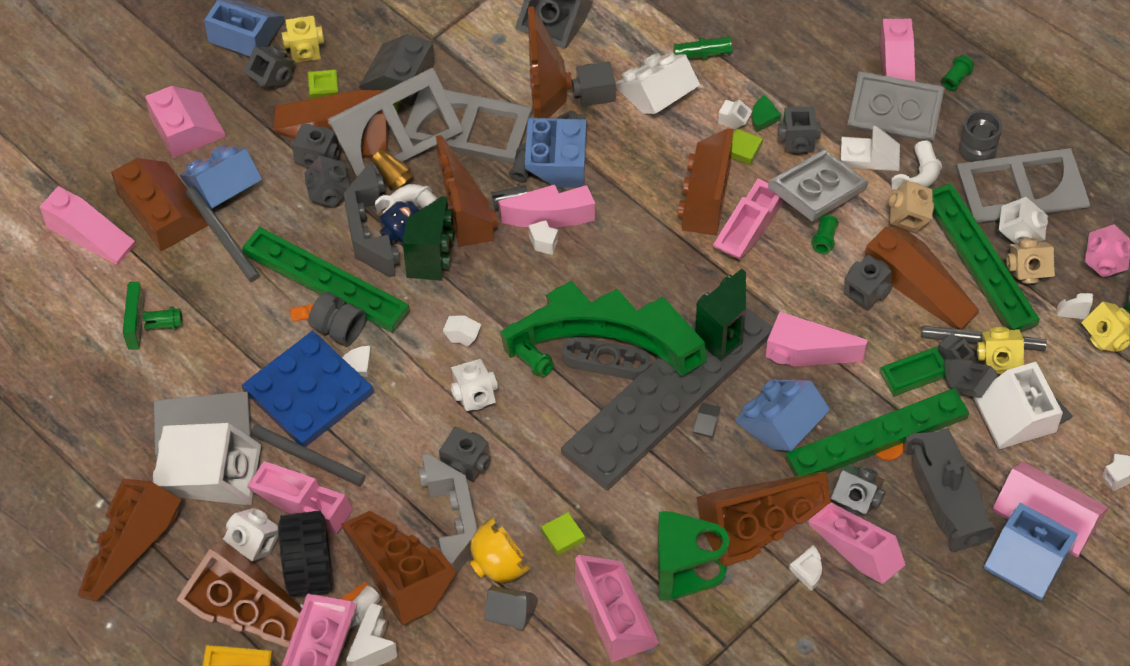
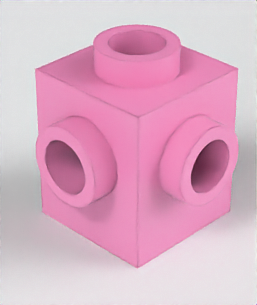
(1108, 251)

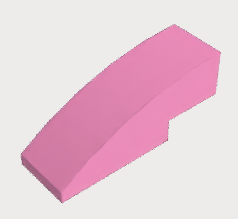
(547, 204)
(749, 220)
(300, 494)

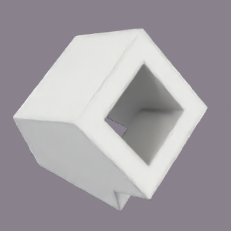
(734, 114)
(543, 237)
(461, 329)
(1118, 472)

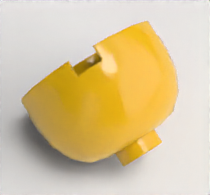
(496, 554)

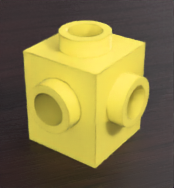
(303, 39)
(1109, 327)
(1001, 349)

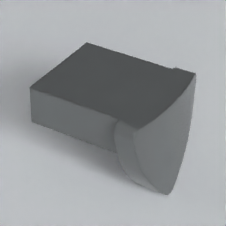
(969, 377)
(510, 607)

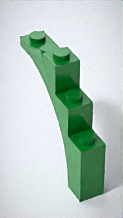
(571, 314)

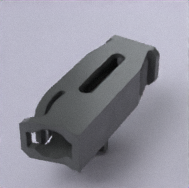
(949, 489)

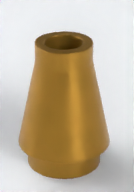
(393, 171)

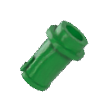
(961, 68)
(824, 240)
(163, 319)
(539, 362)

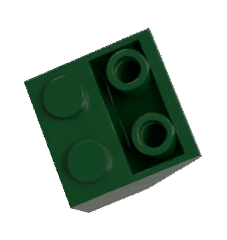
(428, 241)
(722, 315)

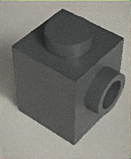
(594, 84)

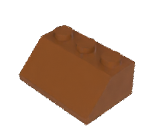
(707, 184)
(157, 201)

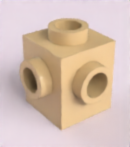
(911, 206)
(1031, 260)

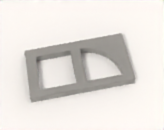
(426, 108)
(350, 124)
(1066, 197)

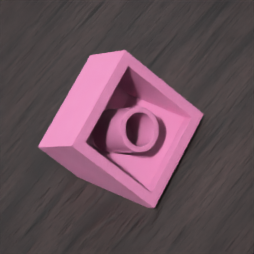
(183, 119)

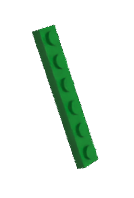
(982, 260)
(324, 277)
(877, 434)

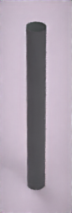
(222, 234)
(975, 336)
(308, 455)

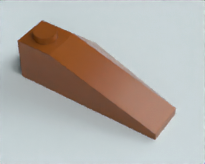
(547, 69)
(318, 110)
(470, 207)
(922, 276)
(761, 512)
(137, 518)
(401, 567)
(240, 595)

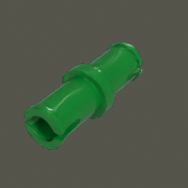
(704, 48)

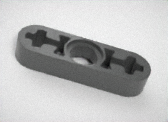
(597, 347)

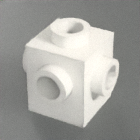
(1023, 220)
(473, 385)
(251, 533)

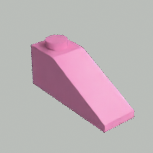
(897, 49)
(85, 226)
(808, 343)
(860, 542)

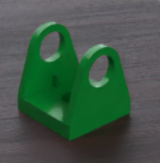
(680, 554)

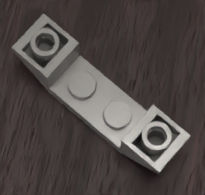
(442, 481)

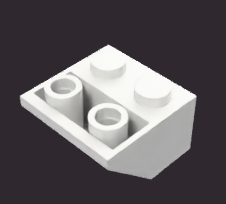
(658, 82)
(1019, 406)

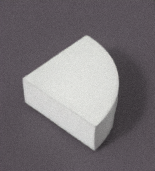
(1076, 307)
(359, 359)
(808, 568)

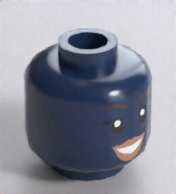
(394, 220)

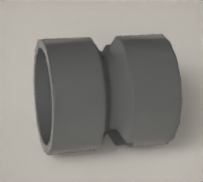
(980, 136)
(339, 319)

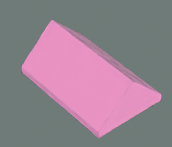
(1051, 499)
(614, 607)
(320, 632)

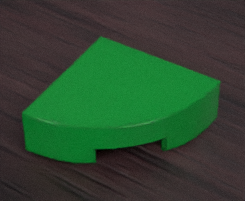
(764, 114)

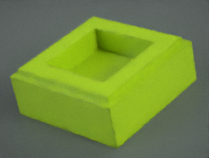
(322, 83)
(745, 146)
(562, 534)

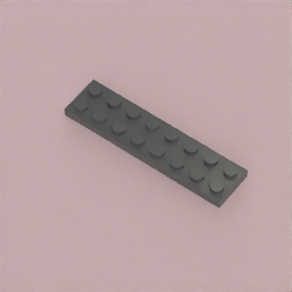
(653, 408)

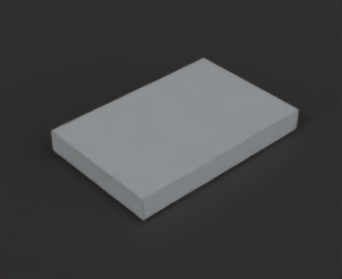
(896, 107)
(818, 185)
(207, 409)

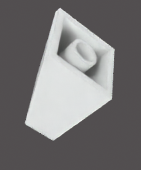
(207, 462)

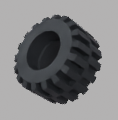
(305, 553)

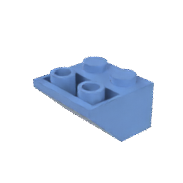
(241, 25)
(557, 150)
(221, 175)
(783, 413)
(1031, 551)

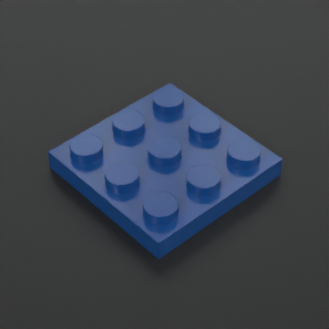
(308, 389)

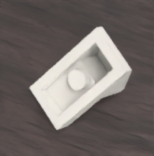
(876, 153)
(369, 646)

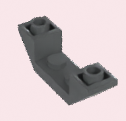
(376, 250)

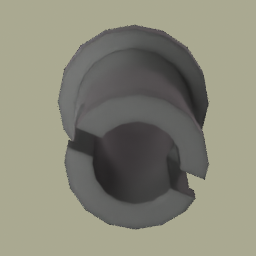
(518, 170)
(504, 194)

